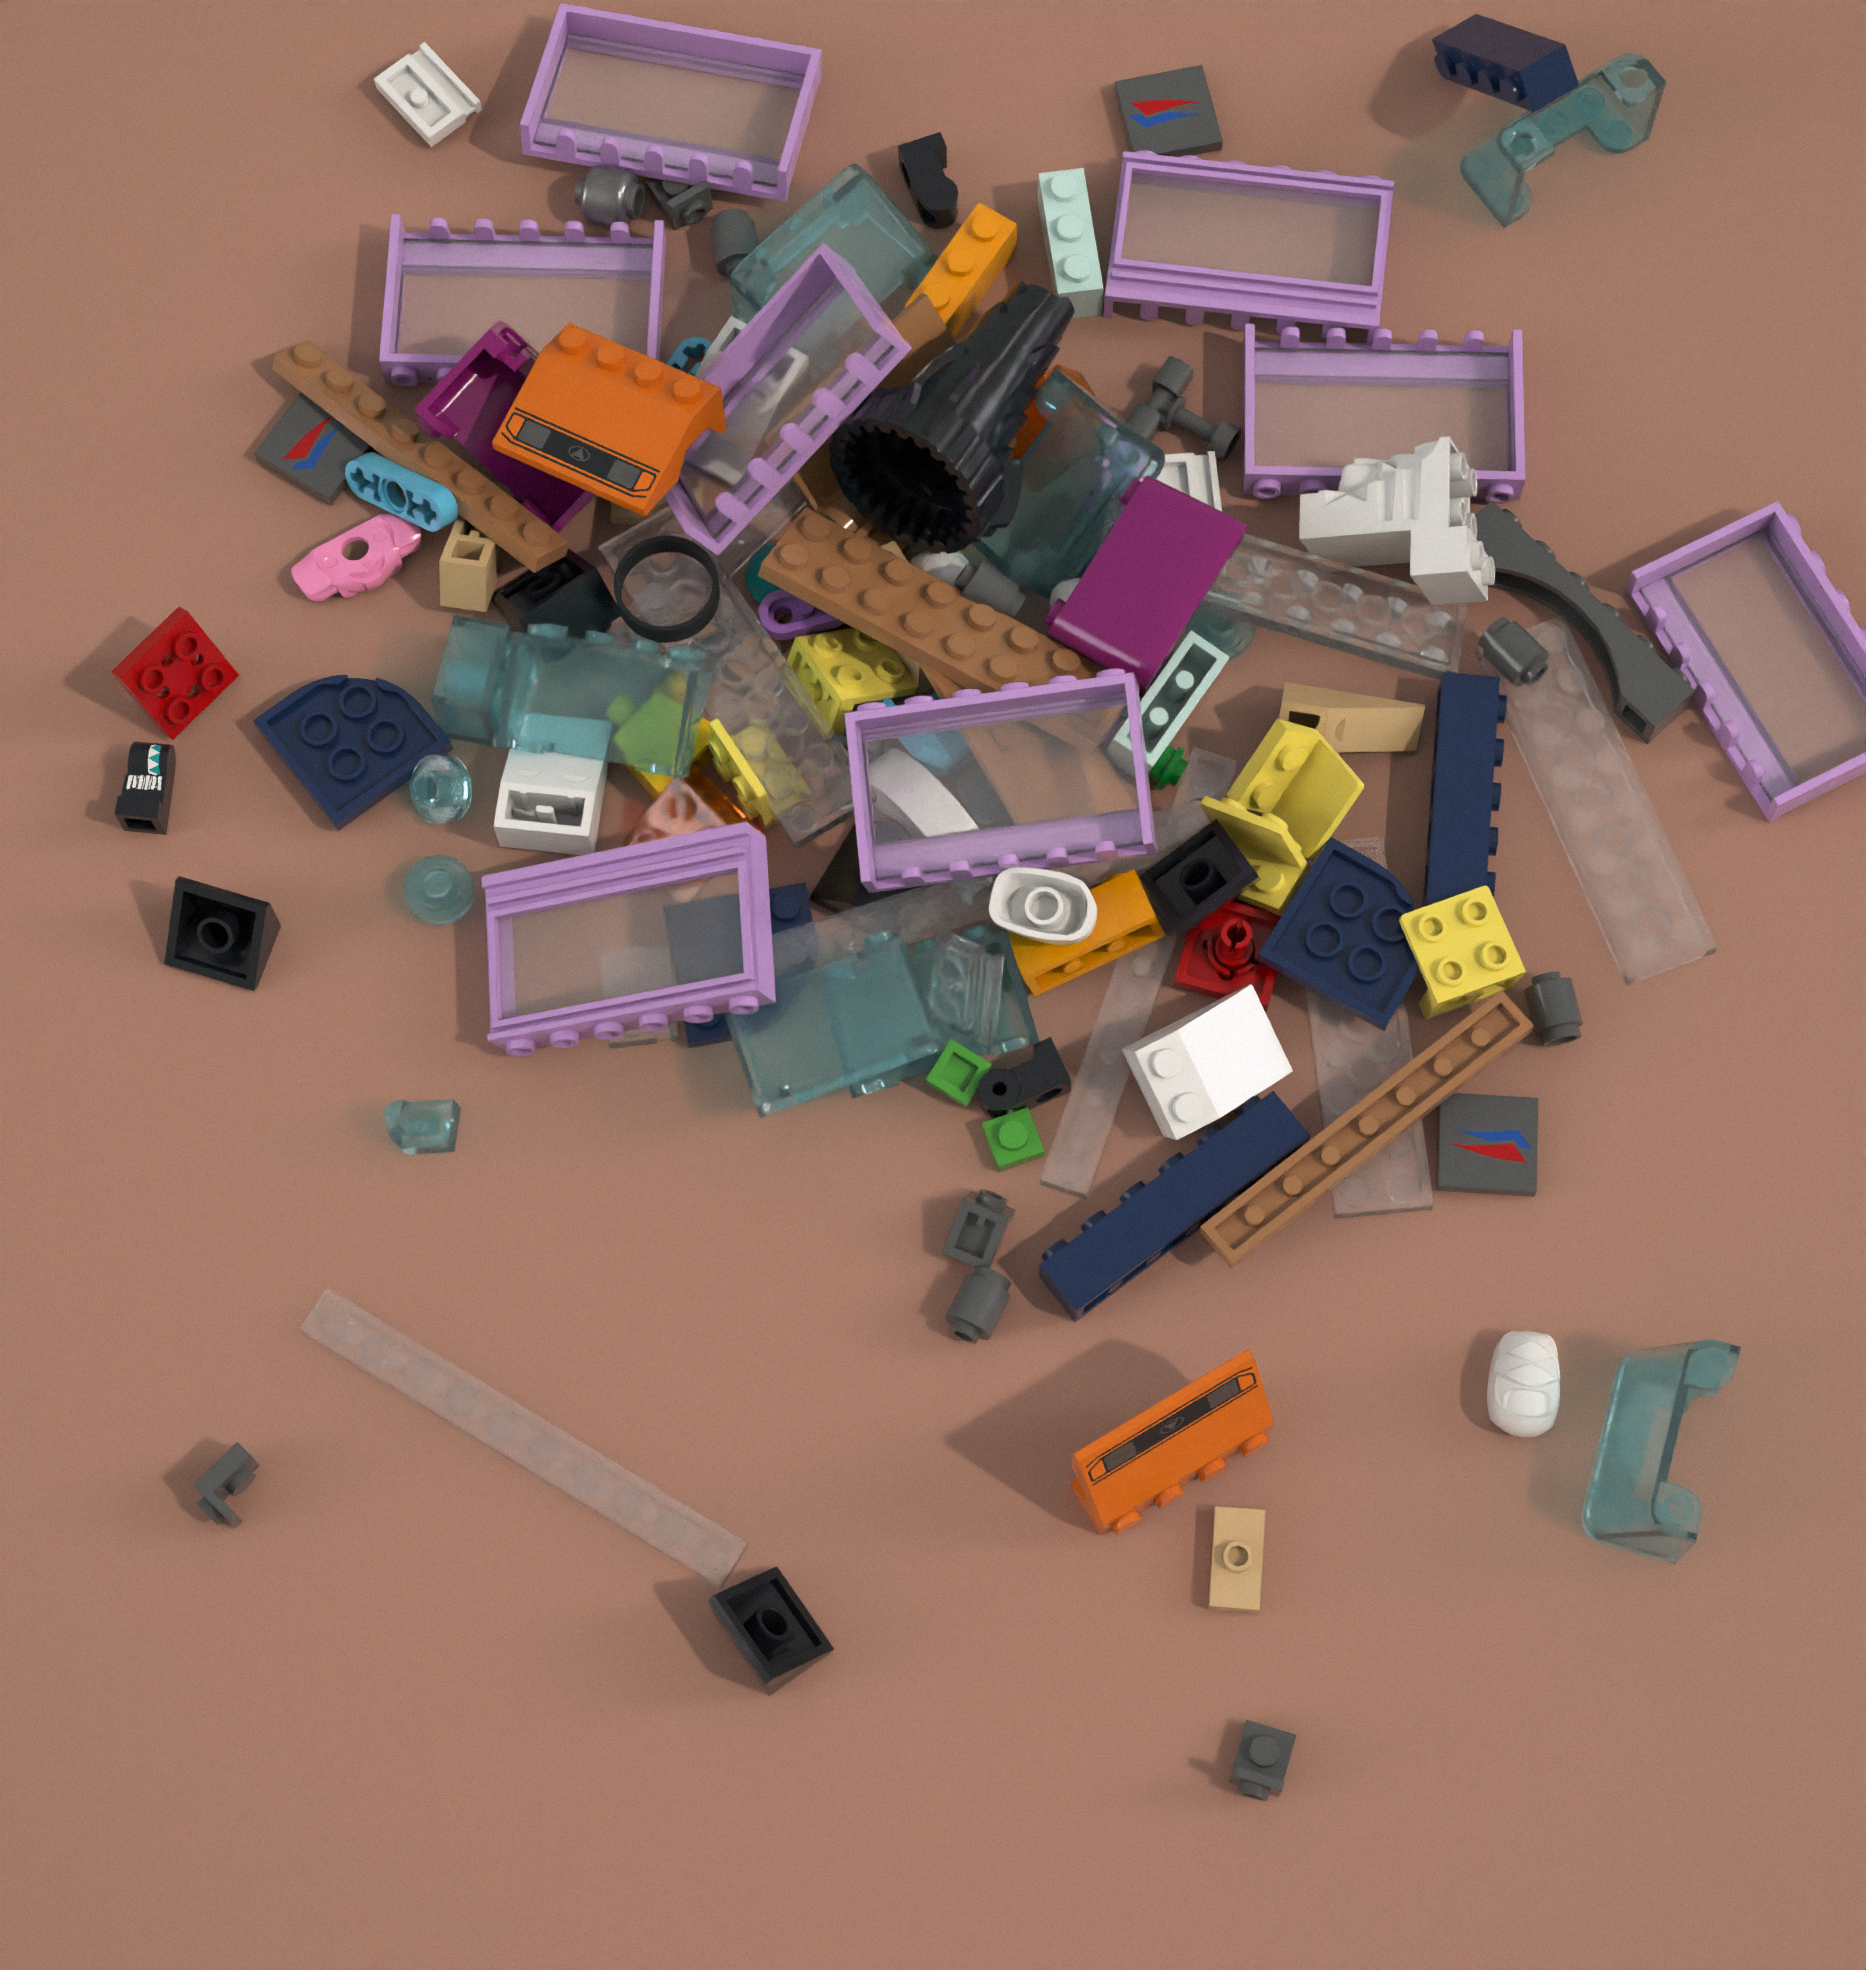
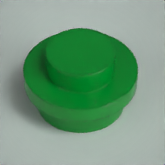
(1168, 767)

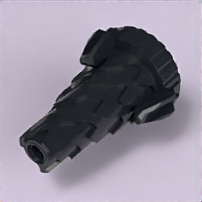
(936, 453)

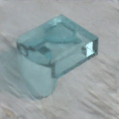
(423, 1125)

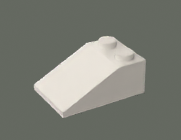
(1207, 1063)

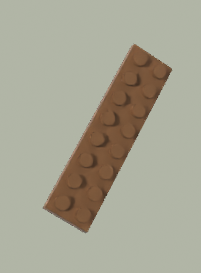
(913, 609)

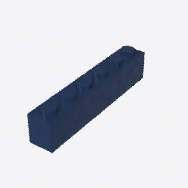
(1463, 786)
(1171, 1206)

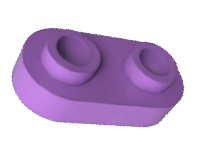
(805, 617)

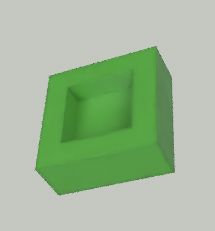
(957, 1072)
(1013, 1139)

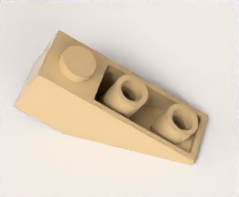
(1353, 720)

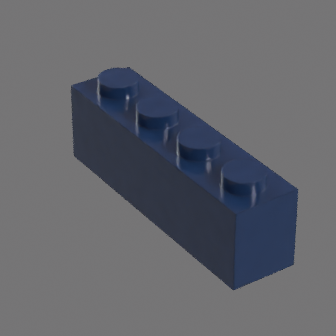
(1505, 62)

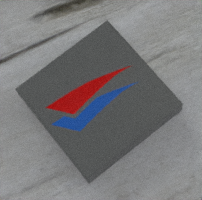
(1169, 113)
(311, 449)
(1487, 1144)

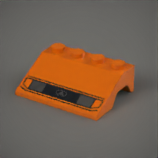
(608, 418)
(1173, 1444)

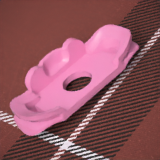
(329, 572)

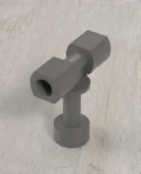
(1167, 408)

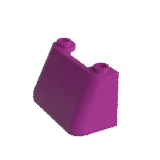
(473, 405)
(1146, 580)

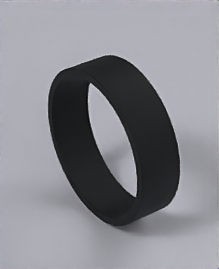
(659, 545)

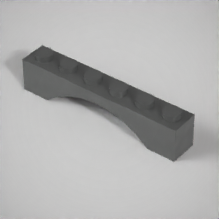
(1642, 686)

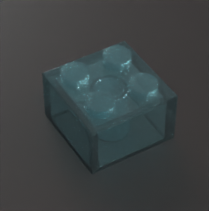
(472, 680)

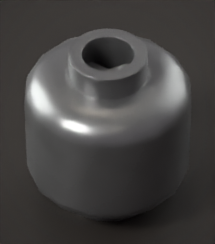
(610, 196)

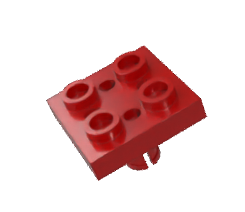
(169, 662)
(1237, 936)

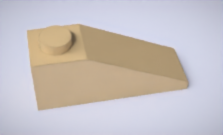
(469, 566)

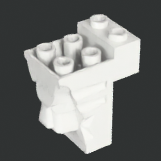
(1405, 513)

